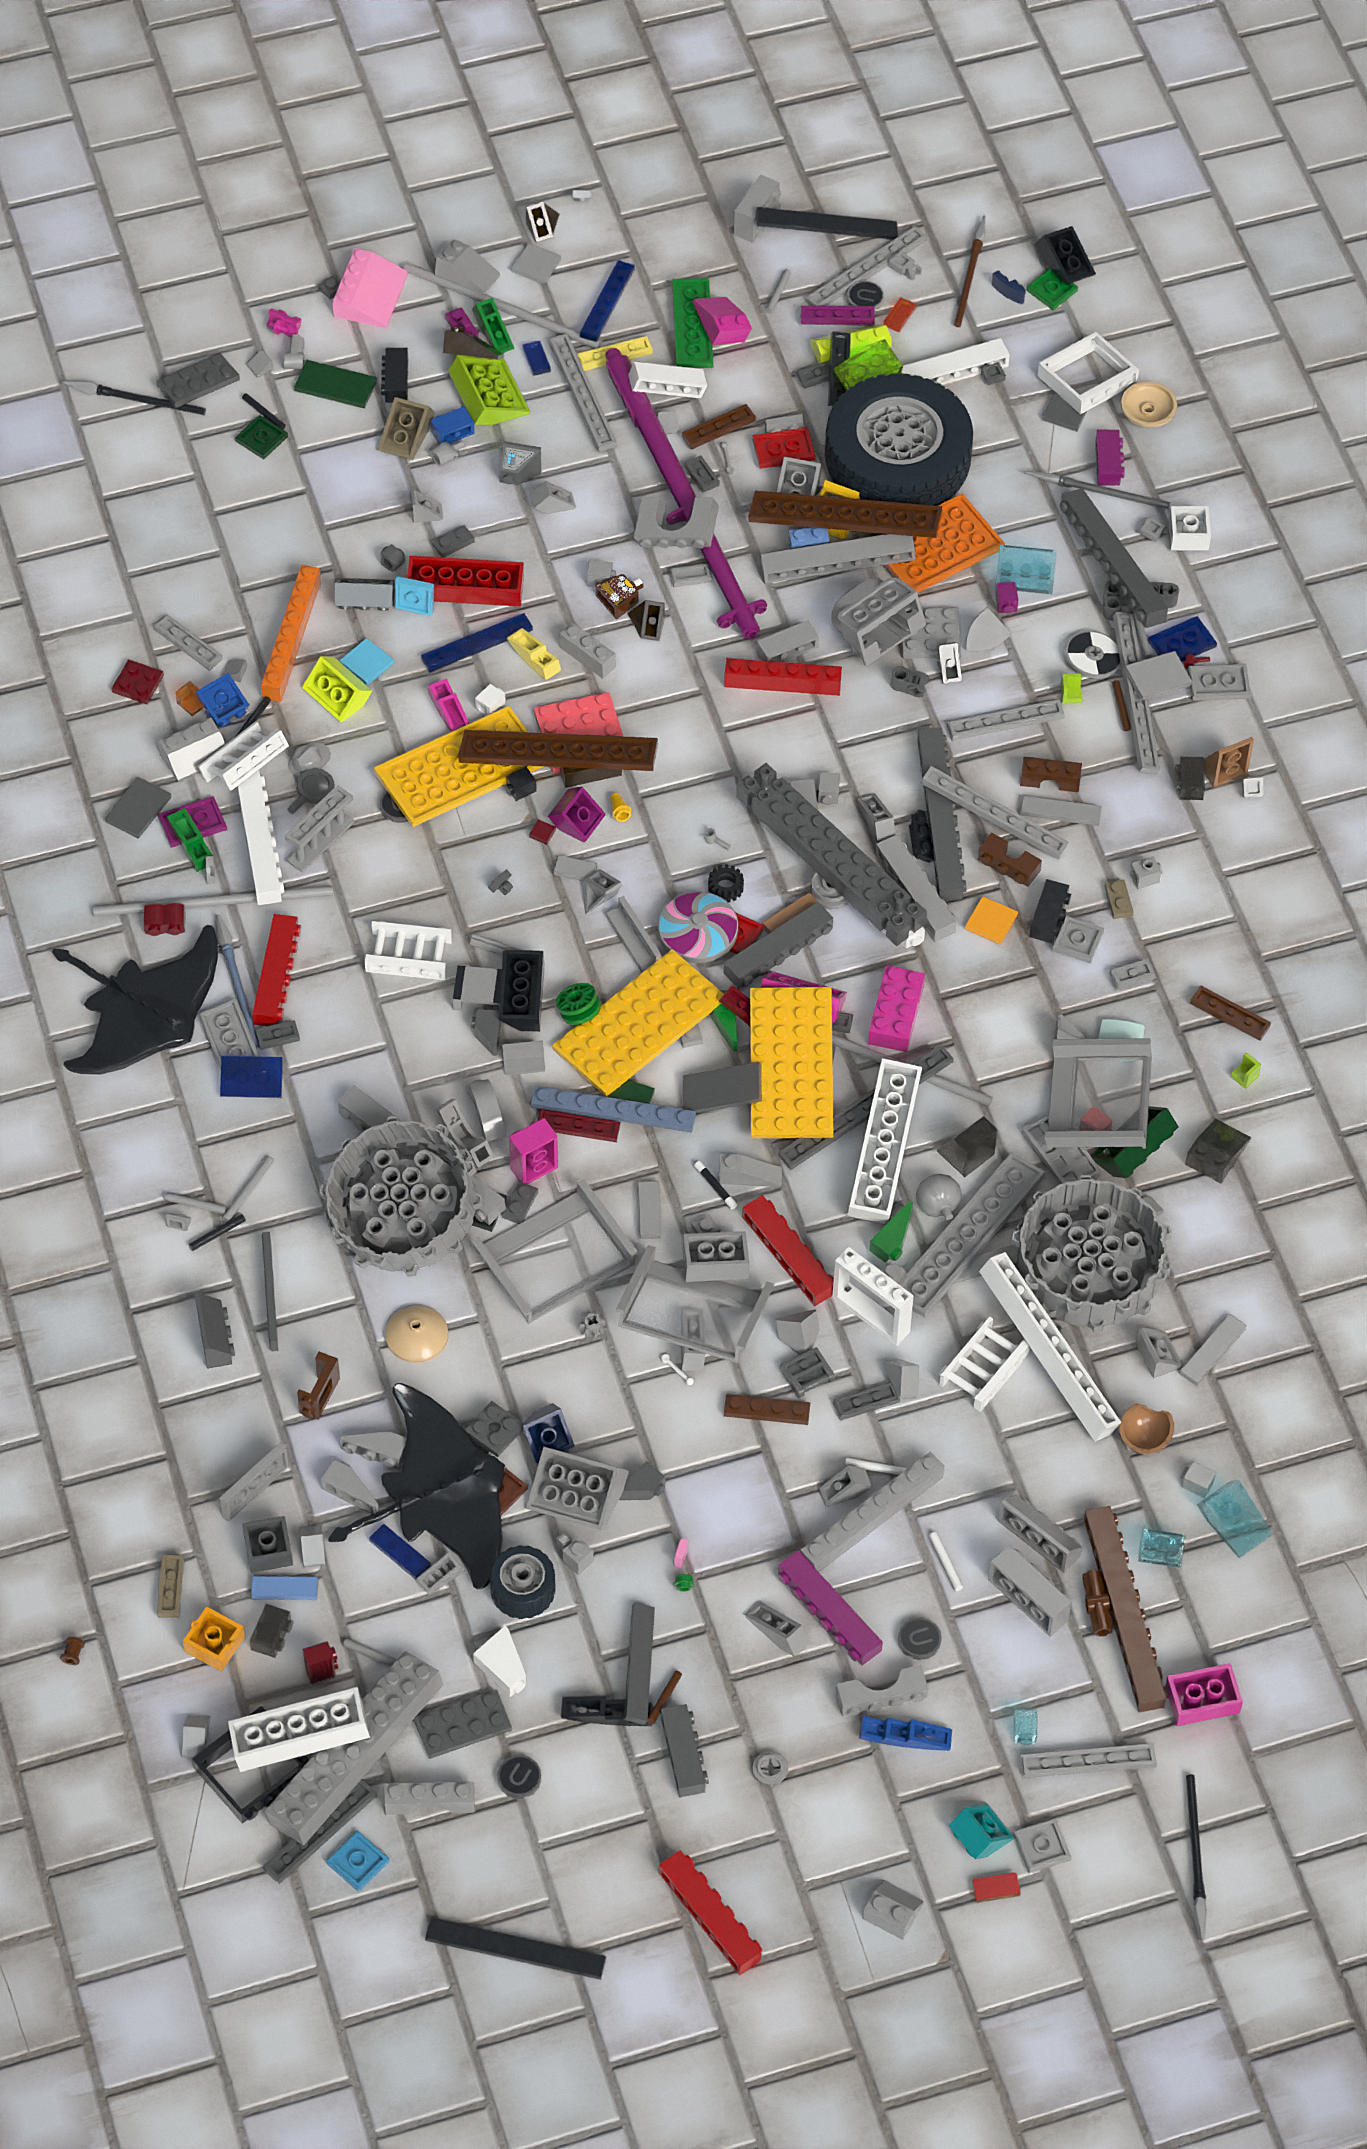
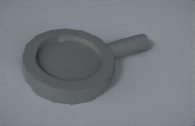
(312, 787)

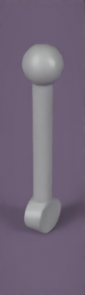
(729, 470)

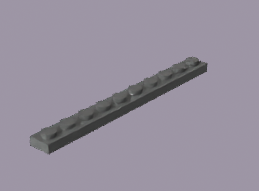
(858, 1112)

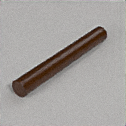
(1121, 705)
(664, 1697)

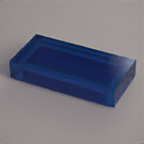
(536, 358)

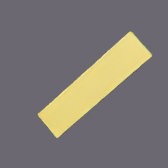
(632, 348)

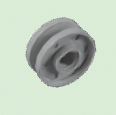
(826, 896)

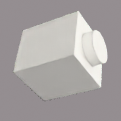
(490, 700)

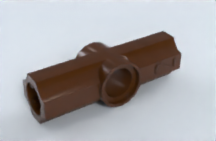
(1097, 1603)

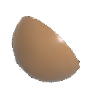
(1146, 1429)

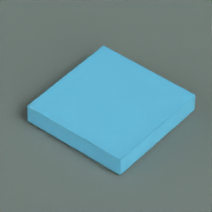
(414, 596)
(367, 661)

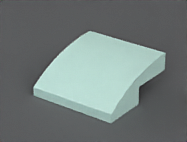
(1120, 1029)

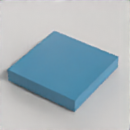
(358, 1861)

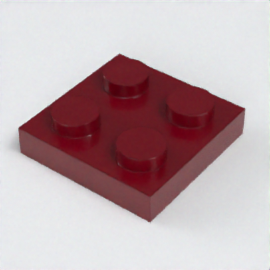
(137, 681)

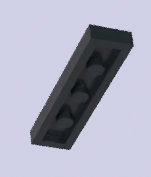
(838, 354)

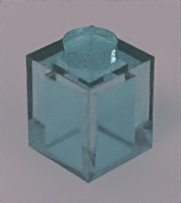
(1025, 1726)

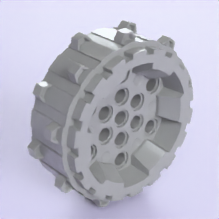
(361, 1171)
(1085, 1210)

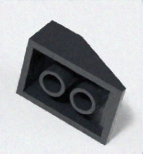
(1065, 255)

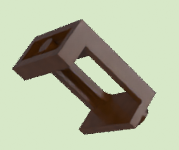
(313, 1404)

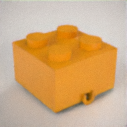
(213, 1638)

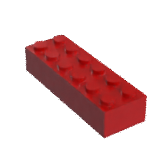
(470, 579)

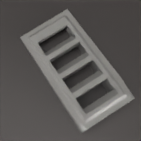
(451, 1574)

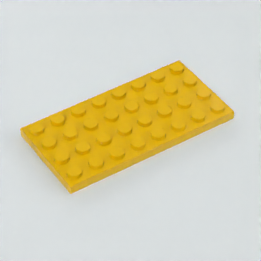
(433, 780)
(639, 1023)
(795, 1054)

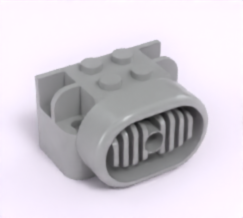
(877, 616)

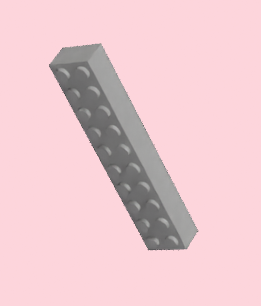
(337, 1770)

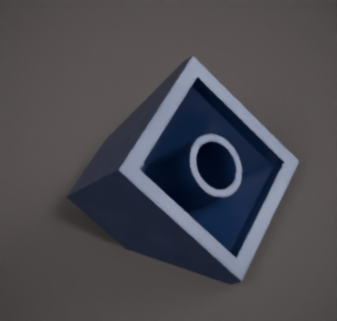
(547, 1429)

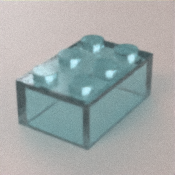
(1029, 567)

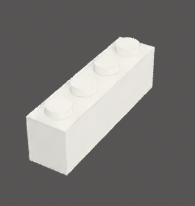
(667, 380)

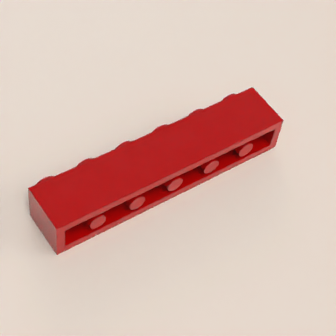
(783, 676)
(275, 970)
(788, 1250)
(710, 1912)

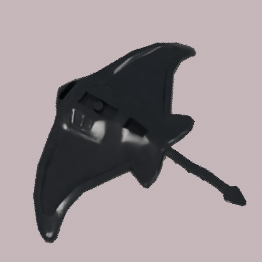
(145, 1008)
(443, 1487)

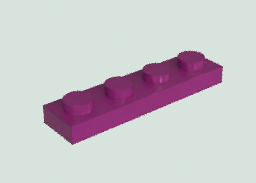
(837, 315)

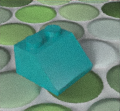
(980, 1831)

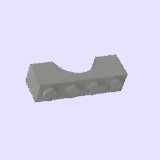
(856, 1698)
(453, 1796)

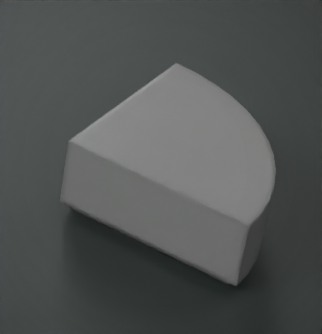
(210, 869)

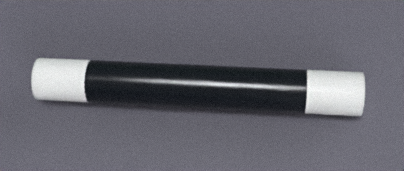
(715, 1185)

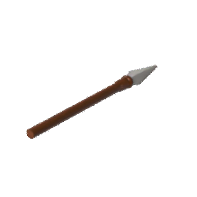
(976, 247)

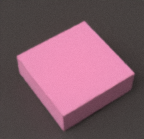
(681, 1553)

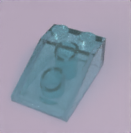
(1235, 1518)

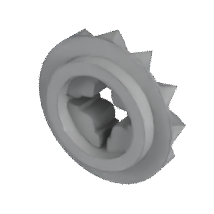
(777, 1761)

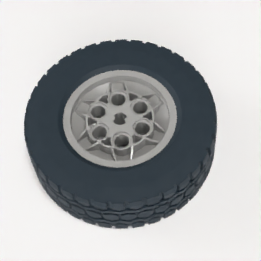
(899, 440)

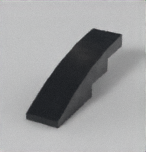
(597, 1710)

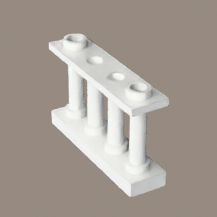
(243, 756)
(408, 967)
(993, 1381)

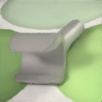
(713, 839)

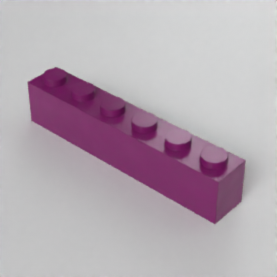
(829, 1608)

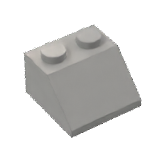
(892, 1909)

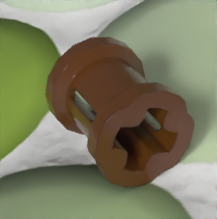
(72, 1651)

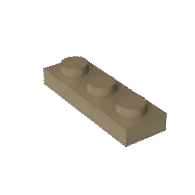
(170, 1586)

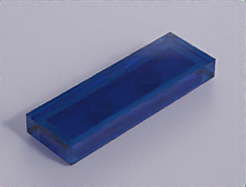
(399, 1551)

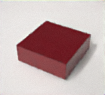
(542, 832)

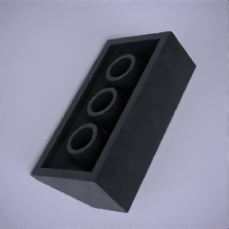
(522, 989)

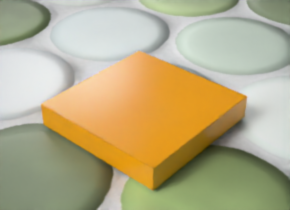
(991, 920)

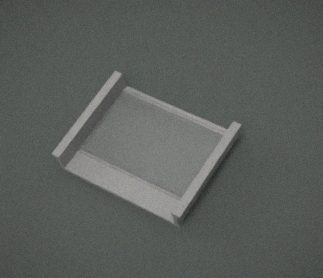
(1099, 1093)
(558, 1253)
(691, 1314)

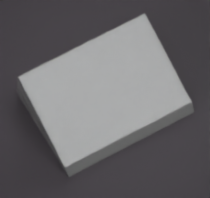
(1157, 1352)

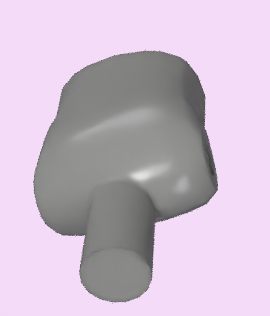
(446, 452)

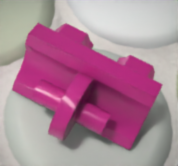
(282, 323)

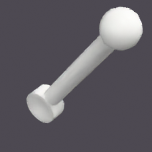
(666, 1359)

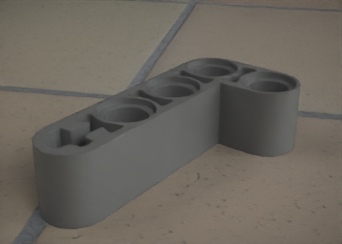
(1113, 601)

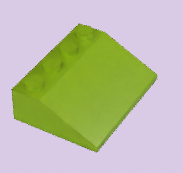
(487, 389)

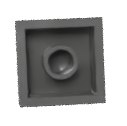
(267, 1544)

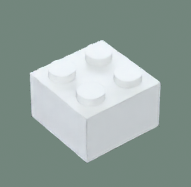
(1189, 528)

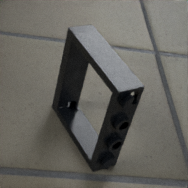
(218, 1749)

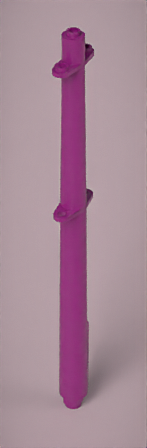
(646, 420)

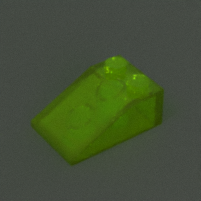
(869, 362)

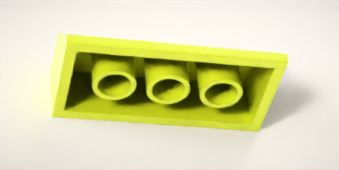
(859, 339)

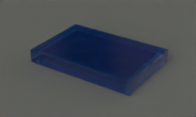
(1184, 639)
(251, 1077)

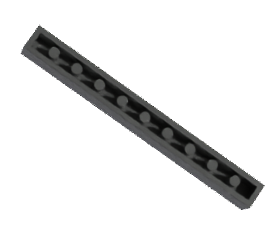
(1114, 558)
(941, 818)

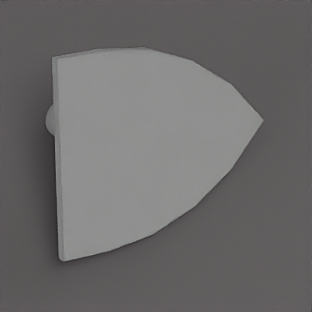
(986, 632)

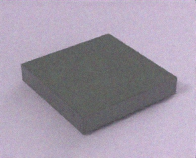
(1062, 414)

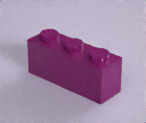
(1109, 457)

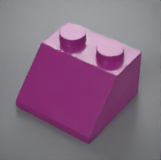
(577, 814)

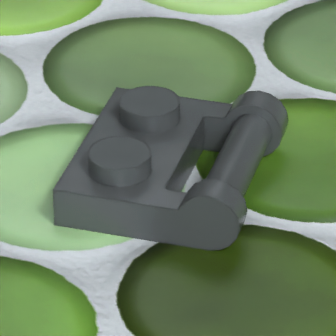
(804, 1366)

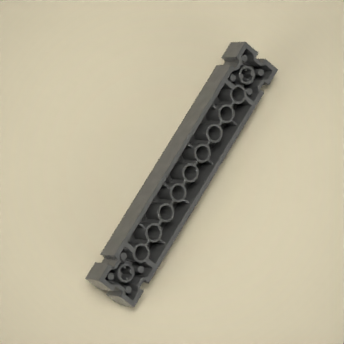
(831, 854)

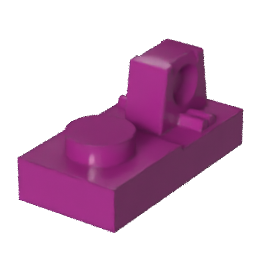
(460, 319)

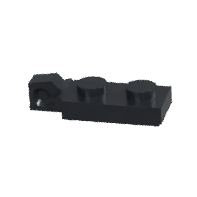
(920, 837)

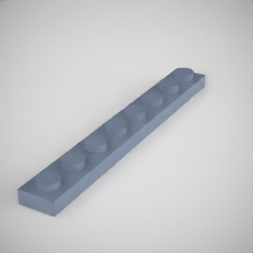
(613, 1109)

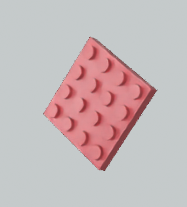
(579, 716)

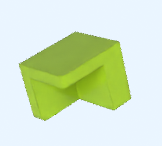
(1071, 688)
(1247, 1071)

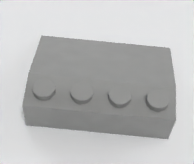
(576, 1488)

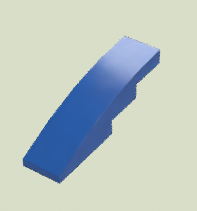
(905, 1734)

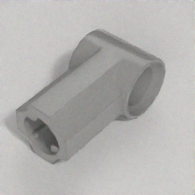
(294, 356)

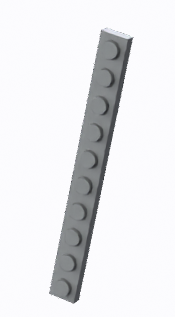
(1138, 709)

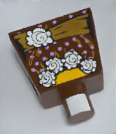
(618, 594)

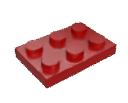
(774, 446)

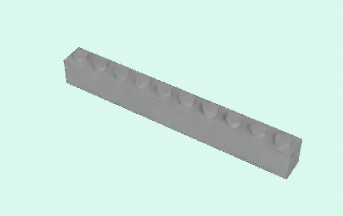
(368, 1113)

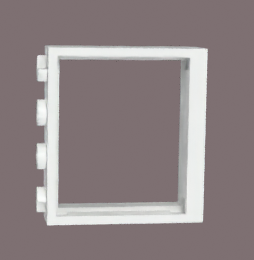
(1081, 403)
(892, 1327)

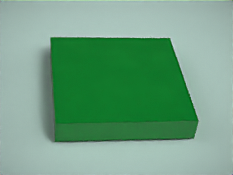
(1051, 289)

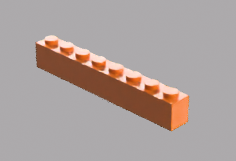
(291, 633)

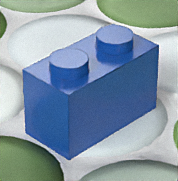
(452, 426)

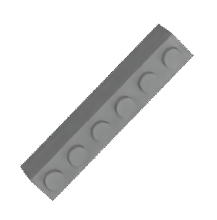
(906, 873)

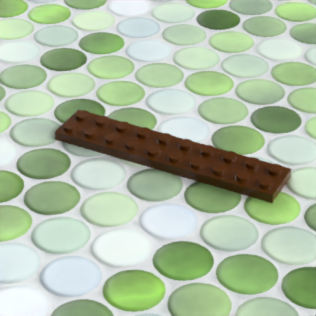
(845, 514)
(558, 750)

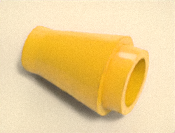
(620, 809)

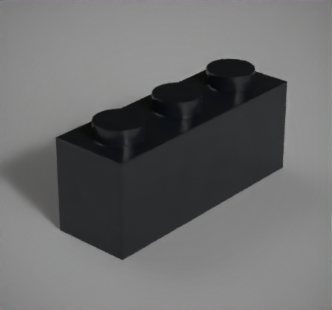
(395, 374)
(1050, 911)

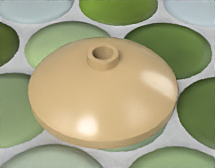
(1149, 404)
(416, 1343)

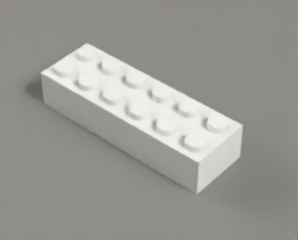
(298, 1729)

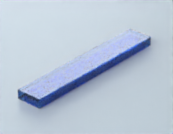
(607, 301)
(475, 643)

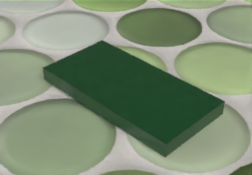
(335, 384)

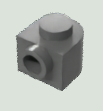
(392, 557)

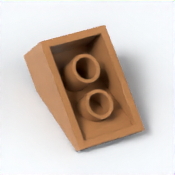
(1228, 762)

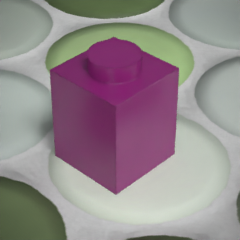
(1006, 597)

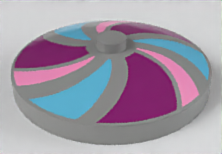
(698, 926)

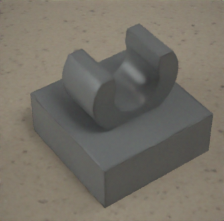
(502, 883)

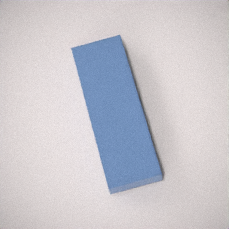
(284, 1588)

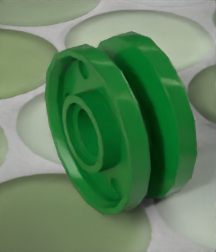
(578, 1003)

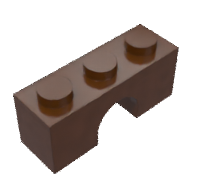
(1037, 770)
(1021, 869)

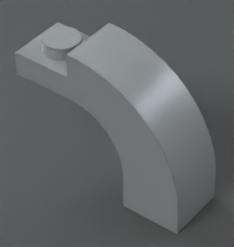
(487, 1109)
(462, 1134)

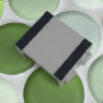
(477, 986)

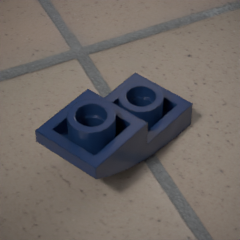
(1011, 290)

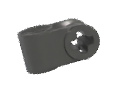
(908, 680)

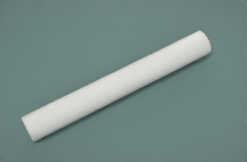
(875, 1466)
(946, 1561)

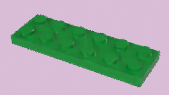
(691, 339)

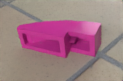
(448, 705)

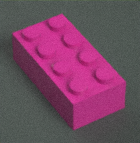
(896, 1008)

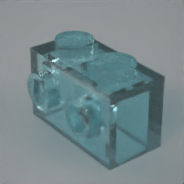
(1162, 1548)

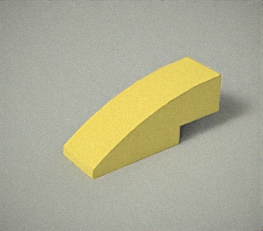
(534, 653)

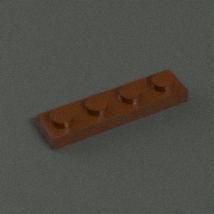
(718, 426)
(1230, 1013)
(767, 1409)

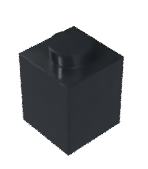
(520, 784)

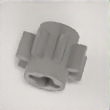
(592, 1325)

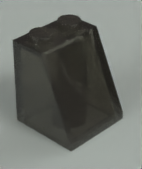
(970, 1146)

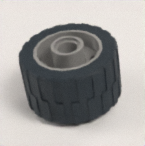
(522, 1582)

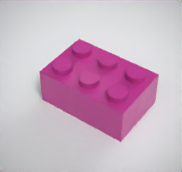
(533, 1151)
(1203, 1694)

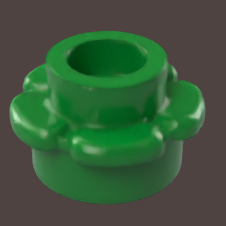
(683, 1582)

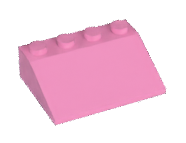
(369, 289)

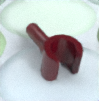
(1191, 660)

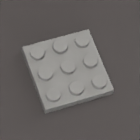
(940, 628)

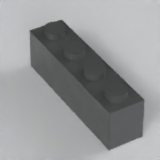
(683, 1750)

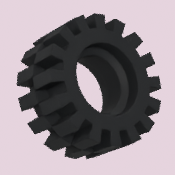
(730, 874)

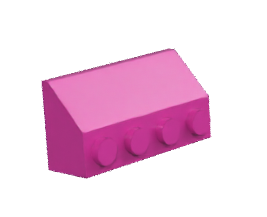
(778, 980)

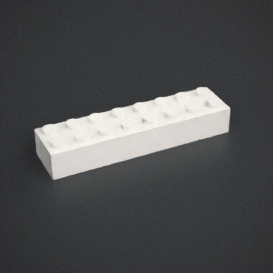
(884, 1141)

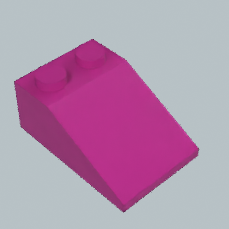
(722, 320)

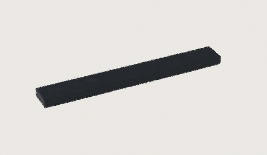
(826, 223)
(515, 1948)

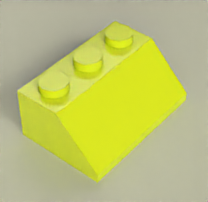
(336, 688)

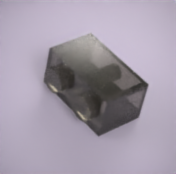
(1191, 778)
(271, 1630)

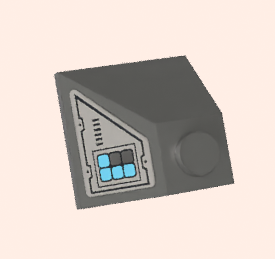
(519, 463)

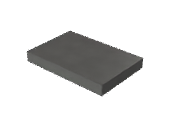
(138, 807)

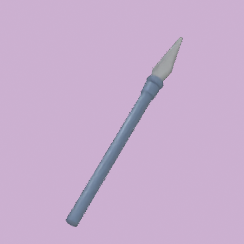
(225, 941)

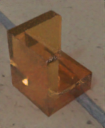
(187, 698)

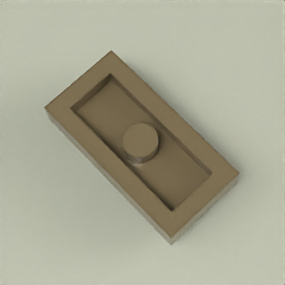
(1118, 899)

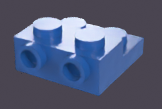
(222, 700)

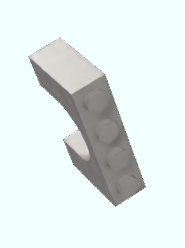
(695, 533)

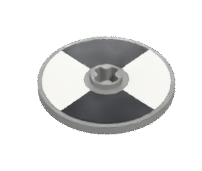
(1081, 658)

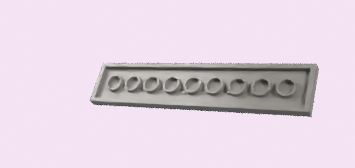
(970, 1232)

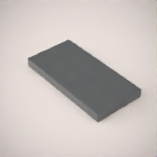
(722, 1088)

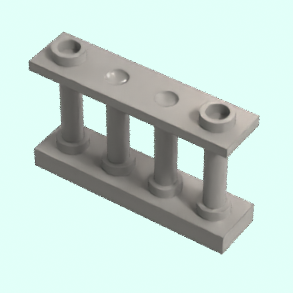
(319, 828)

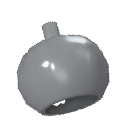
(939, 1195)

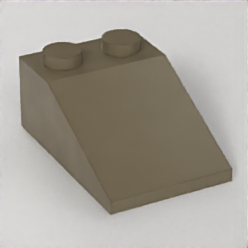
(405, 428)

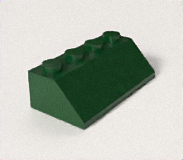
(1124, 1160)

